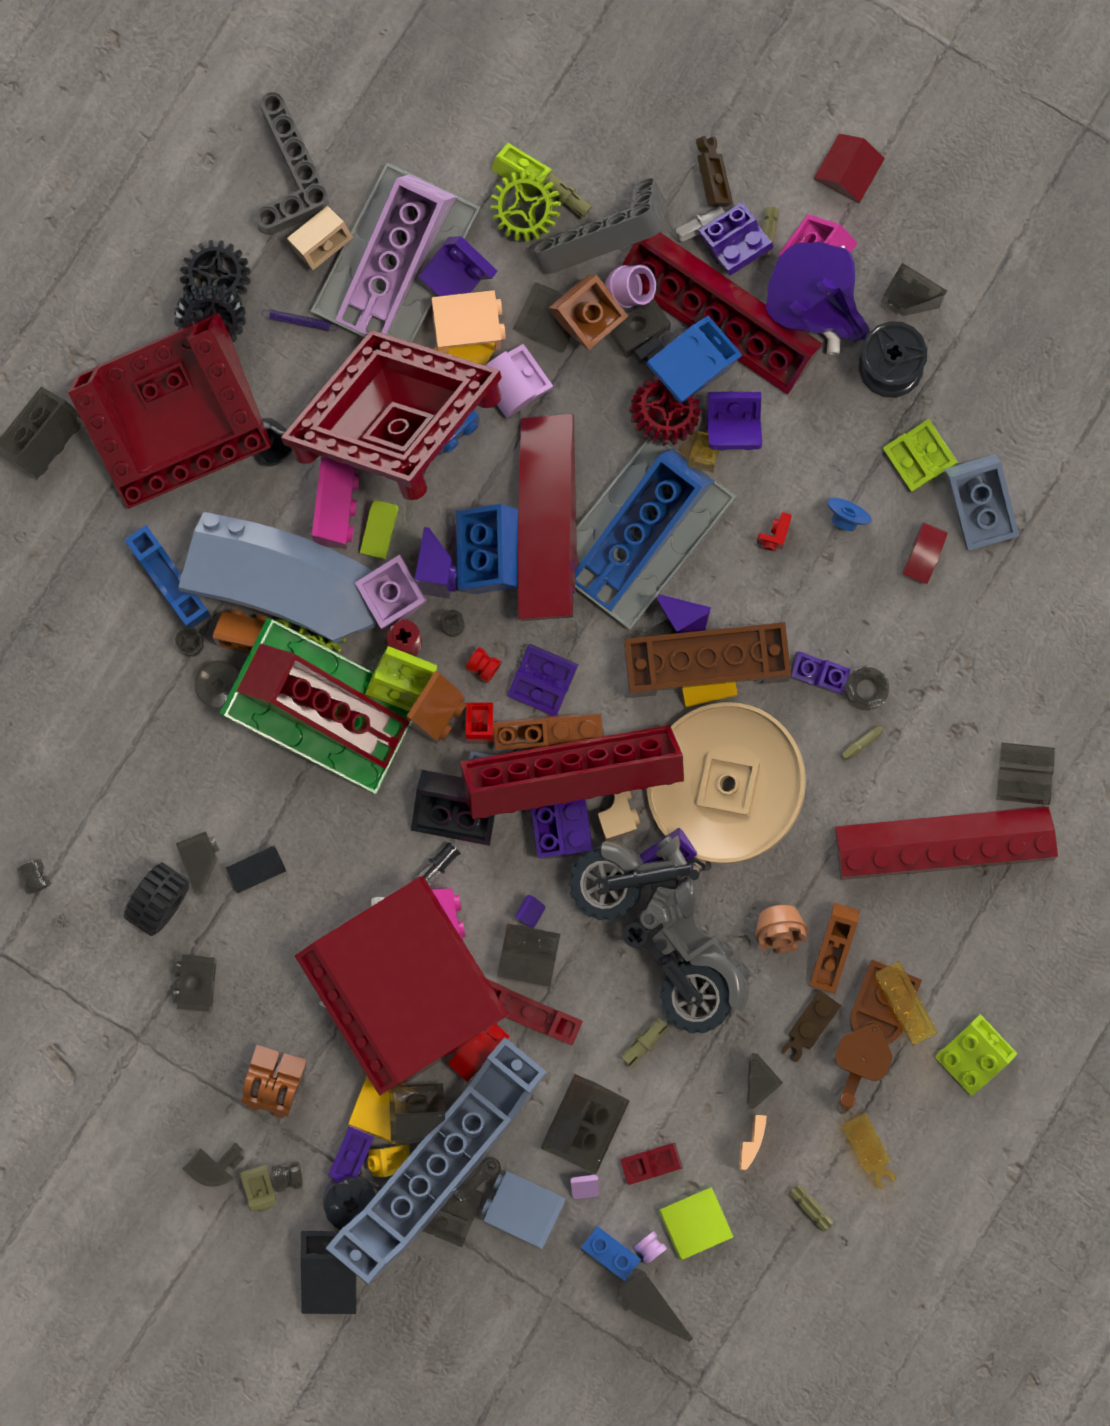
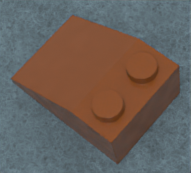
(436, 708)

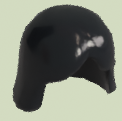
(278, 451)

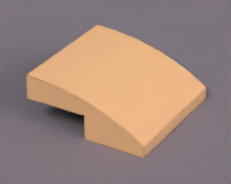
(749, 1149)

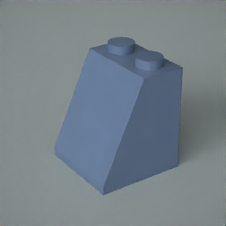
(523, 1209)

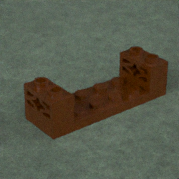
(707, 658)

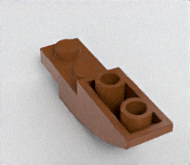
(547, 730)

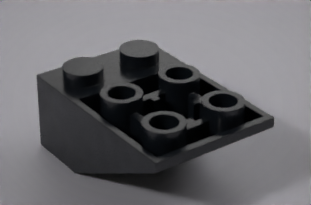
(325, 1280)

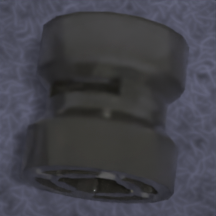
(187, 638)
(33, 875)
(281, 1180)

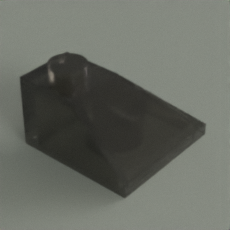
(912, 293)
(415, 1112)

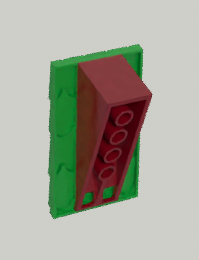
(316, 706)

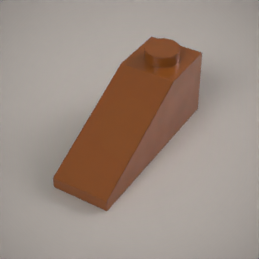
(834, 947)

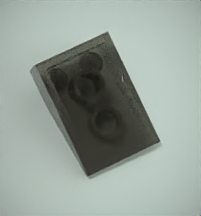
(647, 1302)

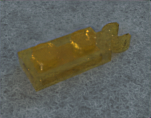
(868, 1147)

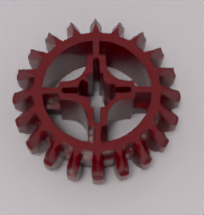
(645, 412)

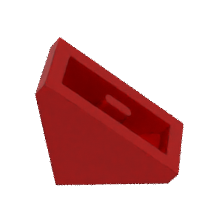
(479, 723)

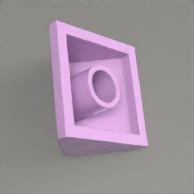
(391, 592)

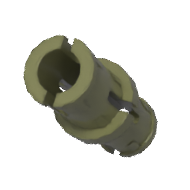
(568, 196)
(644, 1042)

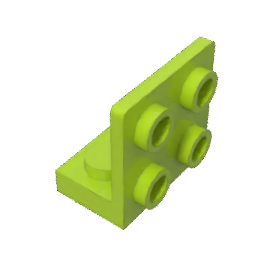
(976, 1055)

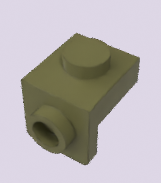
(259, 1188)

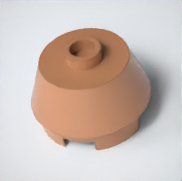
(780, 929)

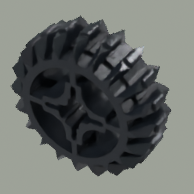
(204, 272)
(190, 310)

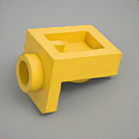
(387, 1160)

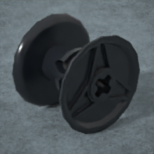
(896, 342)

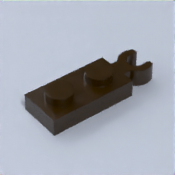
(713, 173)
(812, 1023)

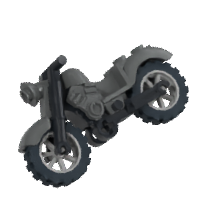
(667, 928)

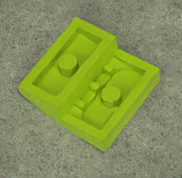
(920, 455)
(400, 678)
(695, 1223)

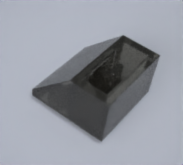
(528, 956)

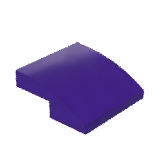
(542, 680)

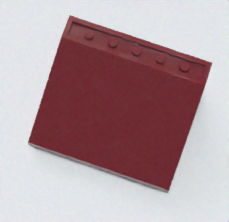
(170, 411)
(401, 986)

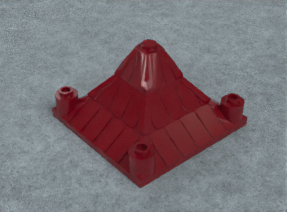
(392, 410)

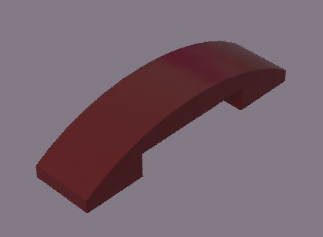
(537, 1015)

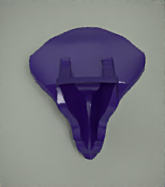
(816, 291)

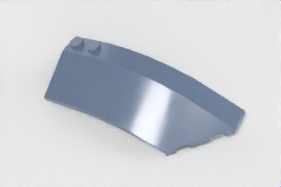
(277, 575)

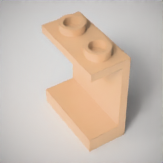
(467, 320)

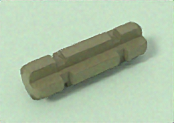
(769, 226)
(811, 1208)

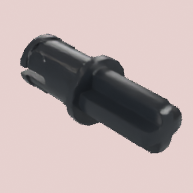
(438, 863)

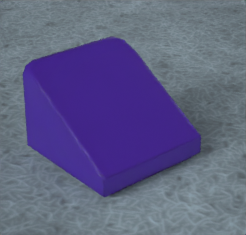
(530, 911)

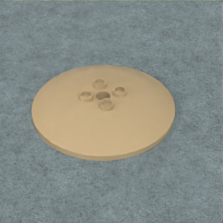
(768, 778)

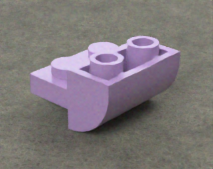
(520, 381)

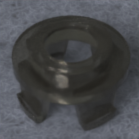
(874, 675)

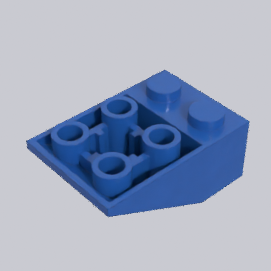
(694, 359)

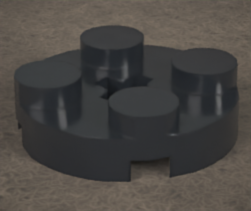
(342, 1191)

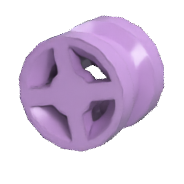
(650, 1248)

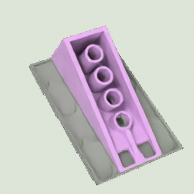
(392, 242)

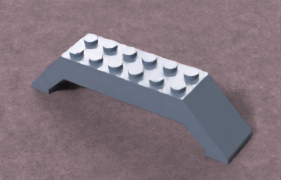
(439, 1164)

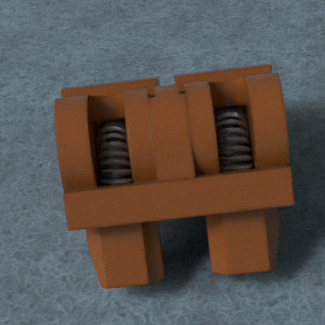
(272, 1084)

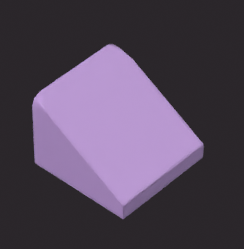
(585, 1186)

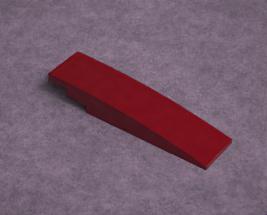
(547, 518)

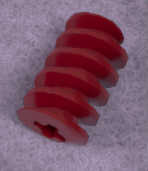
(408, 629)

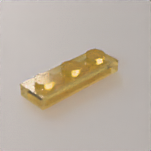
(906, 1003)

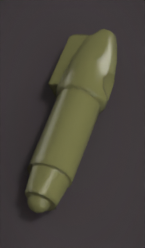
(857, 747)

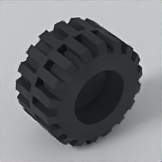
(156, 899)

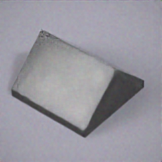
(761, 1081)

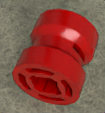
(483, 664)

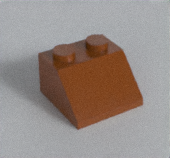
(588, 311)
(238, 631)

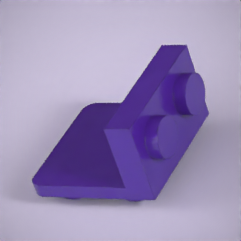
(734, 420)

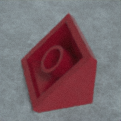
(850, 166)

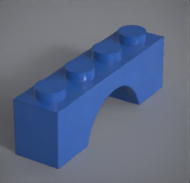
(166, 576)

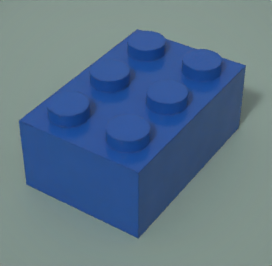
(487, 548)

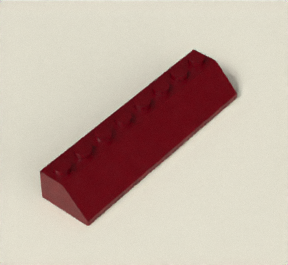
(695, 290)
(572, 771)
(946, 843)

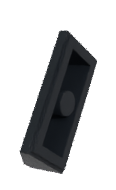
(256, 869)

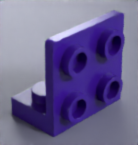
(456, 268)

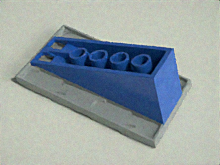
(645, 530)

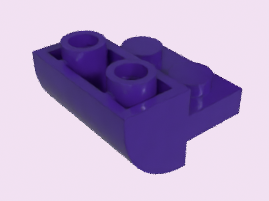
(735, 239)
(562, 829)

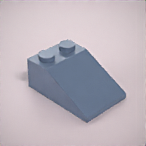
(982, 502)

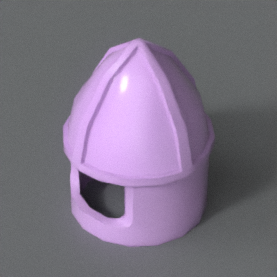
(626, 285)

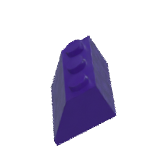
(434, 569)

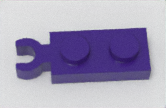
(351, 1154)

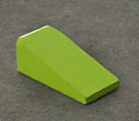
(379, 529)

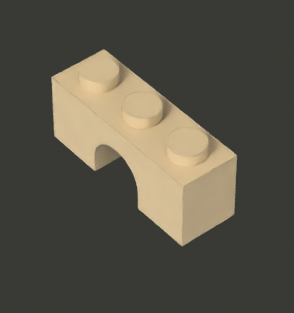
(619, 819)

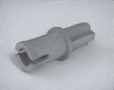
(691, 228)

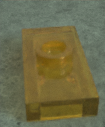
(701, 455)

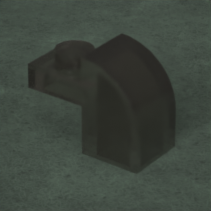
(209, 1172)

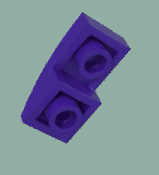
(819, 672)

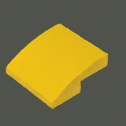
(372, 1112)

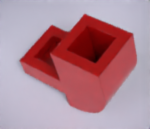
(474, 1054)

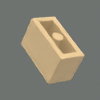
(320, 237)

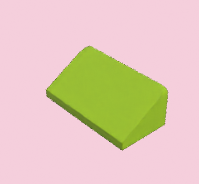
(514, 160)

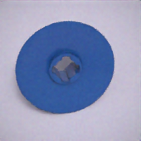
(847, 514)

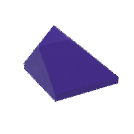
(683, 614)

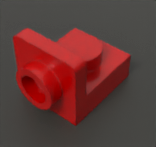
(780, 529)

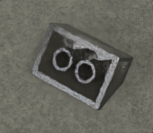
(39, 433)
(585, 1124)

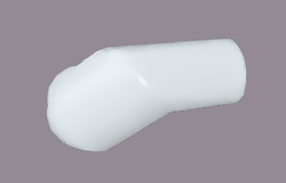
(833, 343)

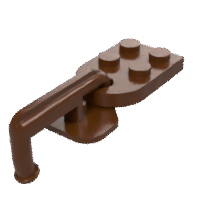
(873, 1028)

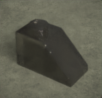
(199, 859)

